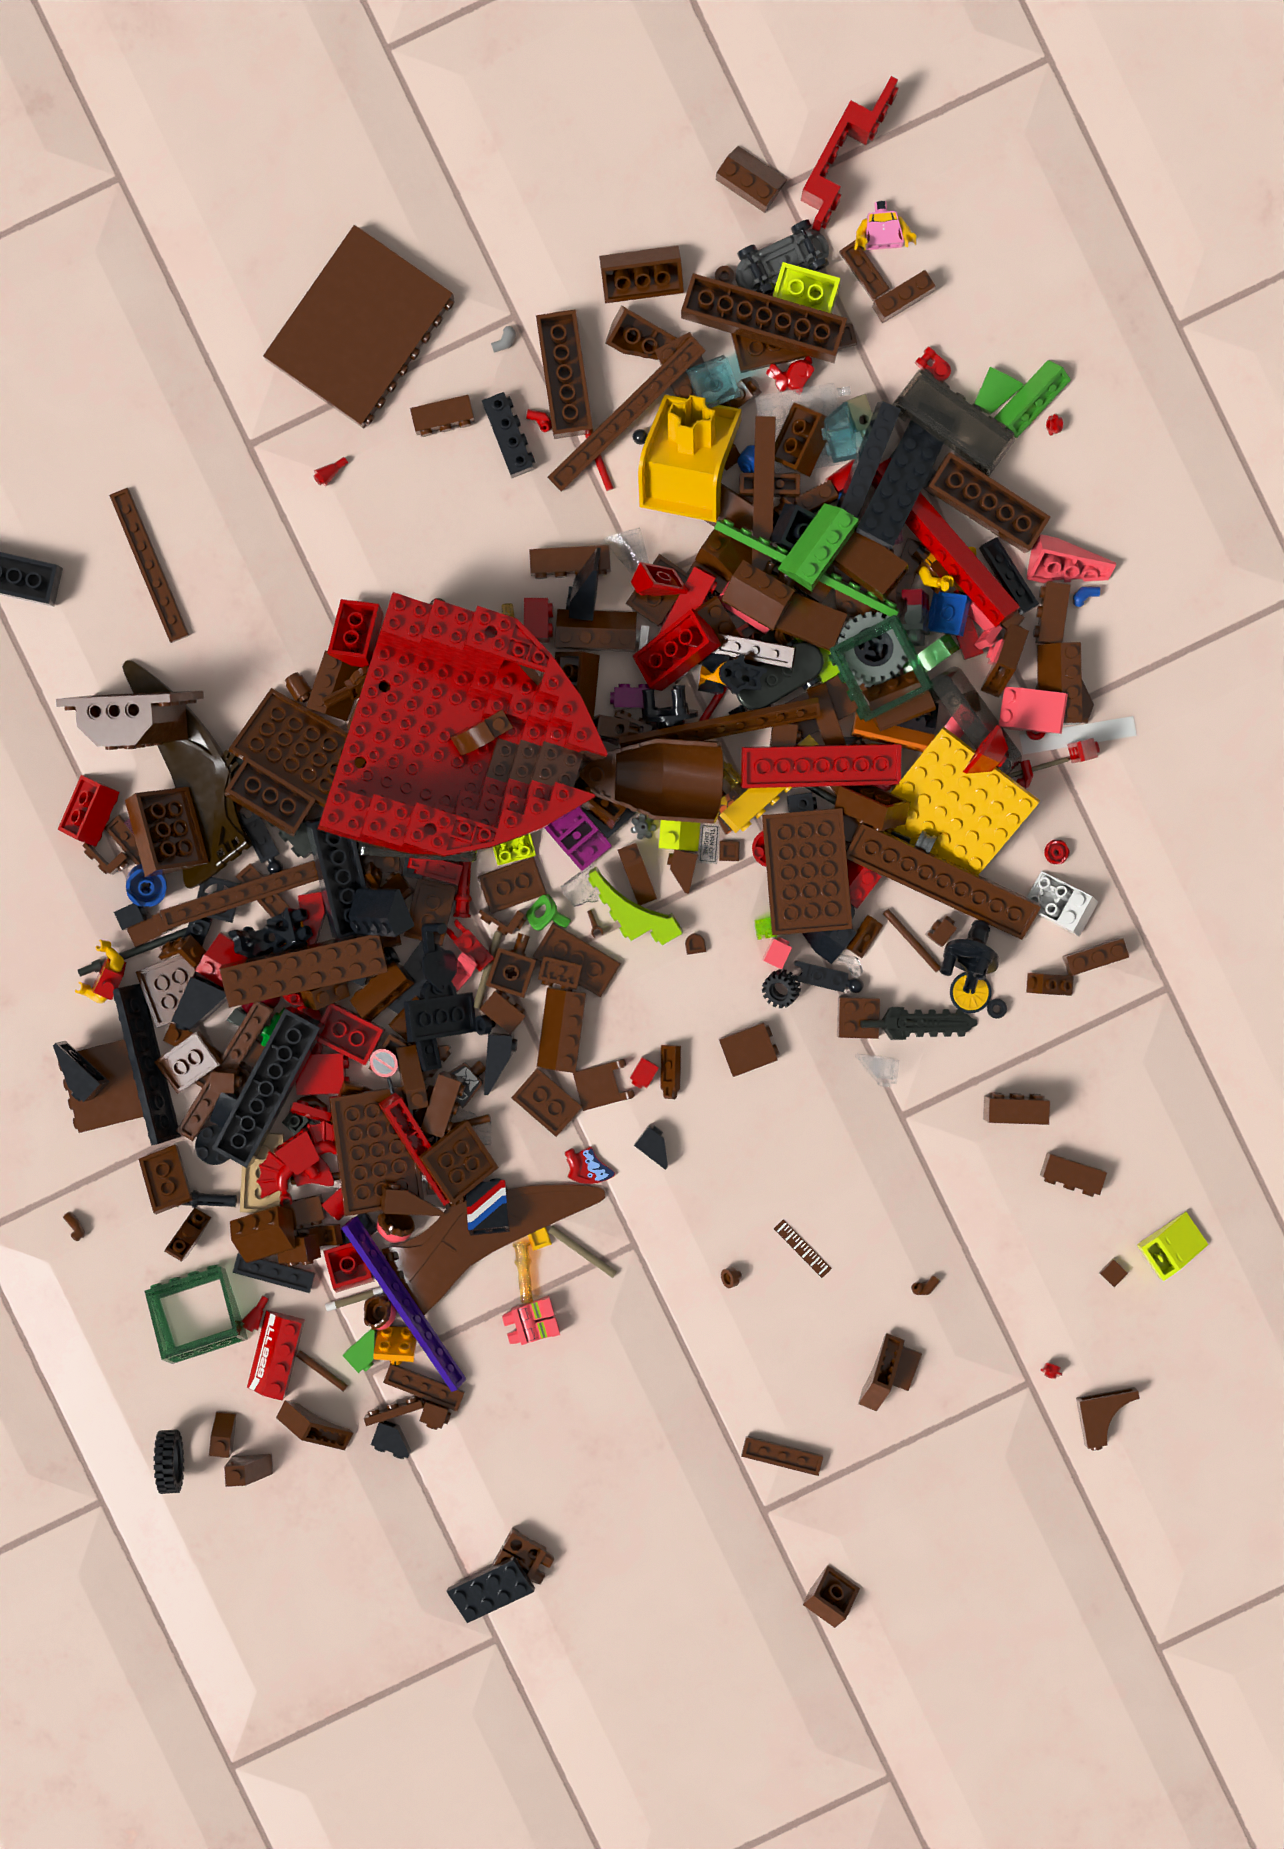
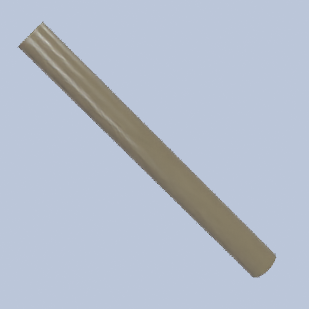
(482, 986)
(582, 1251)

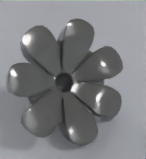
(648, 826)

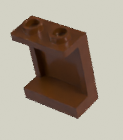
(749, 1049)

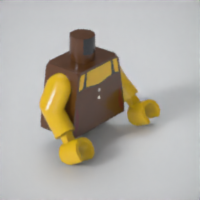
(932, 572)

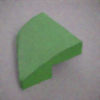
(996, 390)

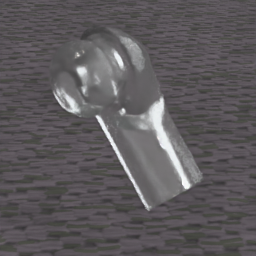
(853, 964)

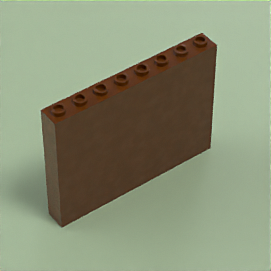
(359, 327)

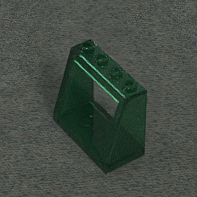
(846, 675)
(164, 1338)

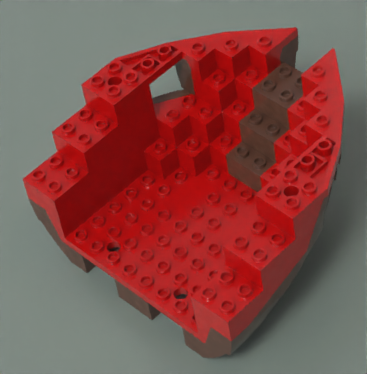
(443, 676)

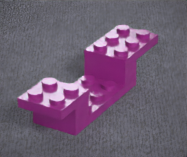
(578, 838)

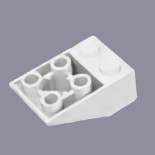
(1062, 903)

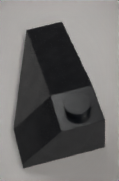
(829, 943)

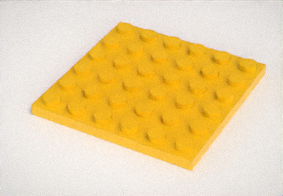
(965, 811)

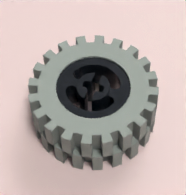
(867, 671)

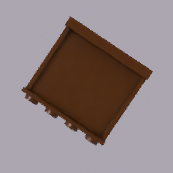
(117, 1100)

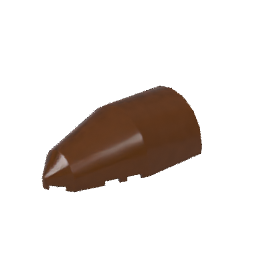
(662, 779)

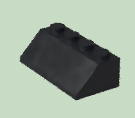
(379, 912)

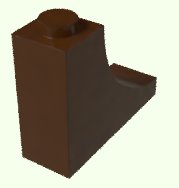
(1005, 660)
(883, 1373)
(1097, 1412)
(312, 1428)

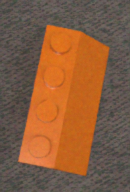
(907, 737)

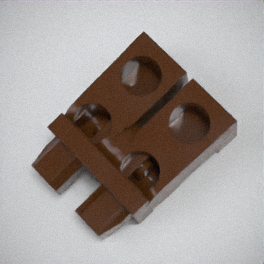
(527, 1552)

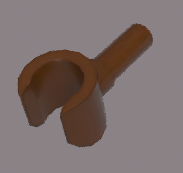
(593, 922)

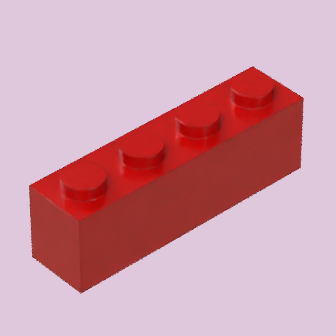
(698, 585)

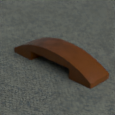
(828, 722)

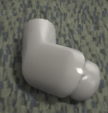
(506, 340)

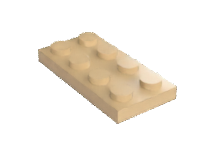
(250, 1190)

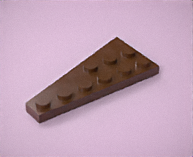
(757, 355)

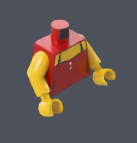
(108, 977)

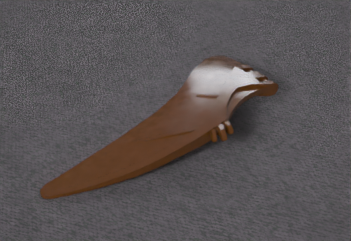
(447, 1250)

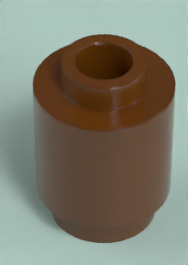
(298, 687)

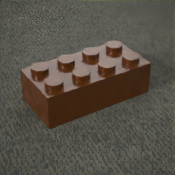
(270, 797)

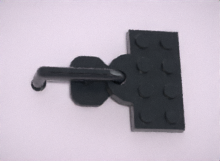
(440, 1009)

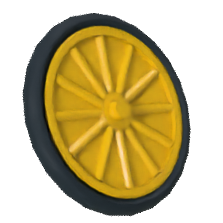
(970, 1002)

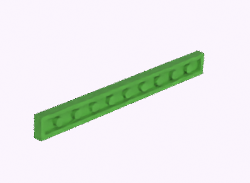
(833, 580)

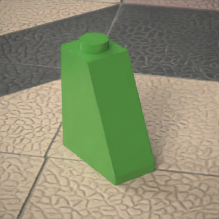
(935, 653)

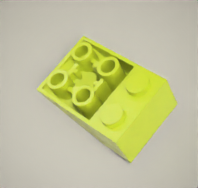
(514, 850)
(1173, 1246)

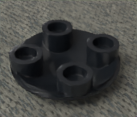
(204, 1144)

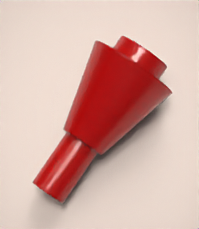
(325, 474)
(253, 1318)

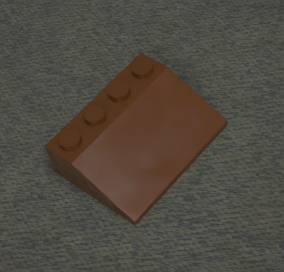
(166, 831)

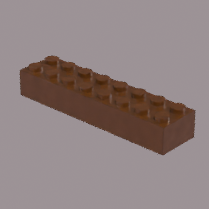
(763, 318)
(303, 969)

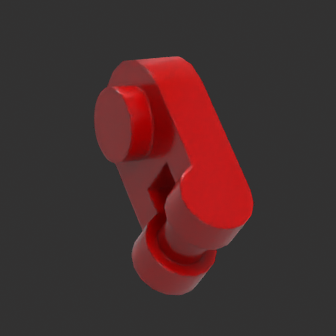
(940, 369)

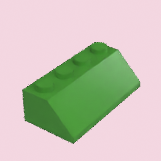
(819, 545)

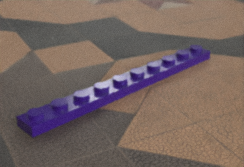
(404, 1303)

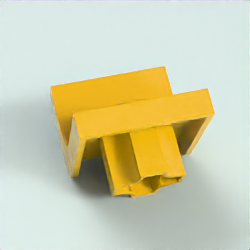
(687, 457)

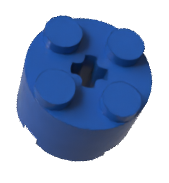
(145, 896)

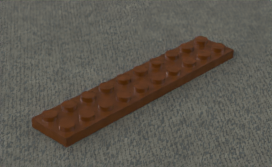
(942, 880)

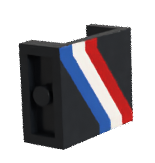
(487, 1208)

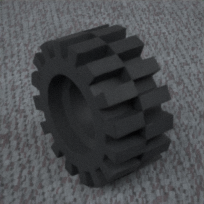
(785, 979)

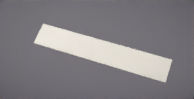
(1099, 731)

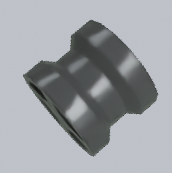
(926, 841)

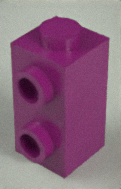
(628, 697)

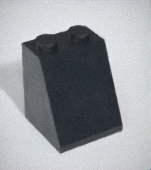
(198, 1003)

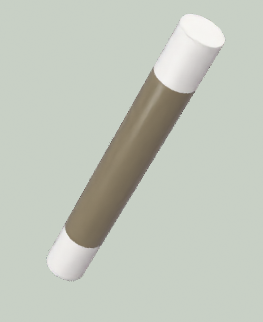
(353, 1299)

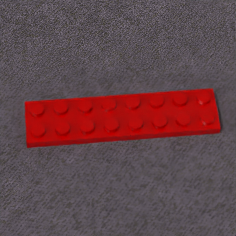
(821, 765)

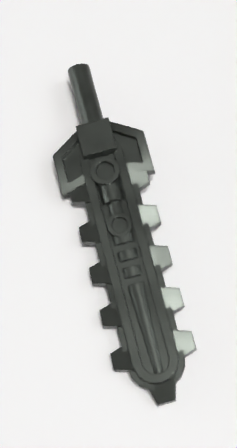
(899, 1023)

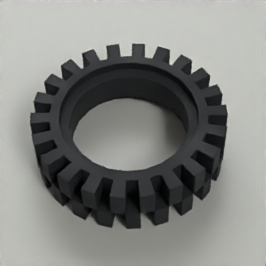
(168, 1461)

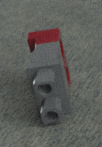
(917, 615)

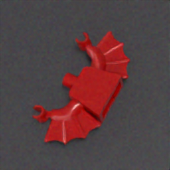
(295, 1156)

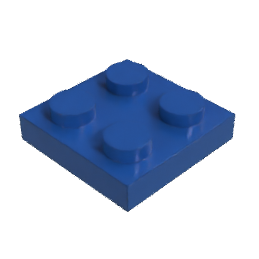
(948, 613)

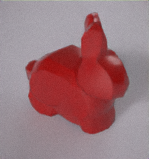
(795, 375)

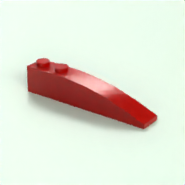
(410, 1135)

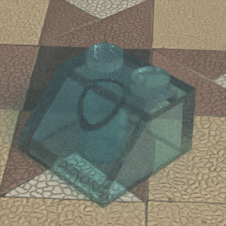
(714, 381)
(840, 434)

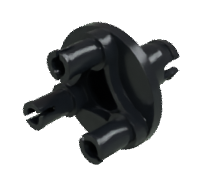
(667, 716)
(971, 956)

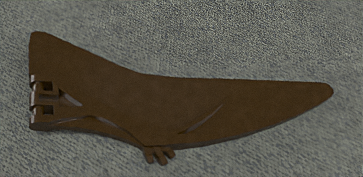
(207, 773)

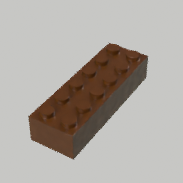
(564, 374)
(987, 502)

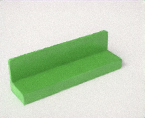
(1033, 397)

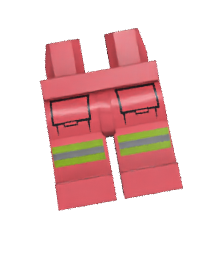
(527, 1323)

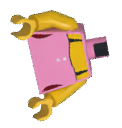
(883, 230)

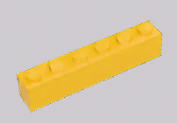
(754, 800)

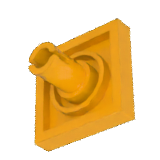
(395, 1345)

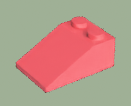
(1033, 710)

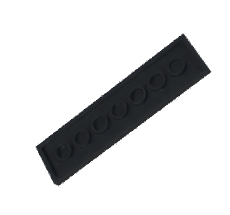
(900, 486)
(142, 1052)

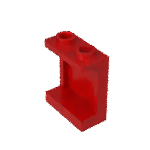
(323, 1074)

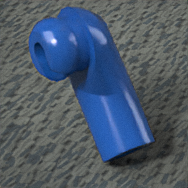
(1083, 593)

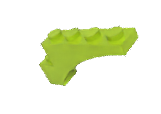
(634, 918)

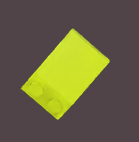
(807, 287)

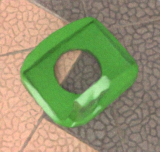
(550, 914)

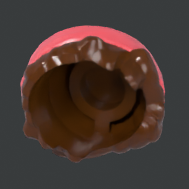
(395, 1227)
(379, 1312)

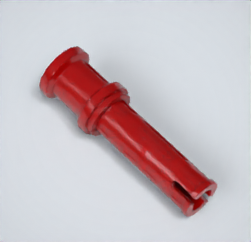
(463, 893)

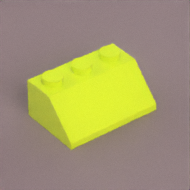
(679, 835)

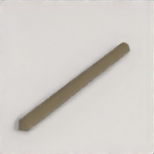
(1041, 766)

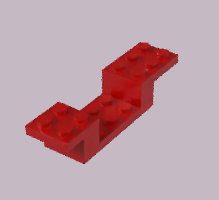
(858, 124)

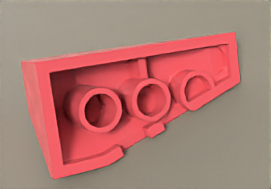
(1060, 560)

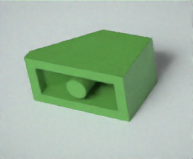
(362, 1352)

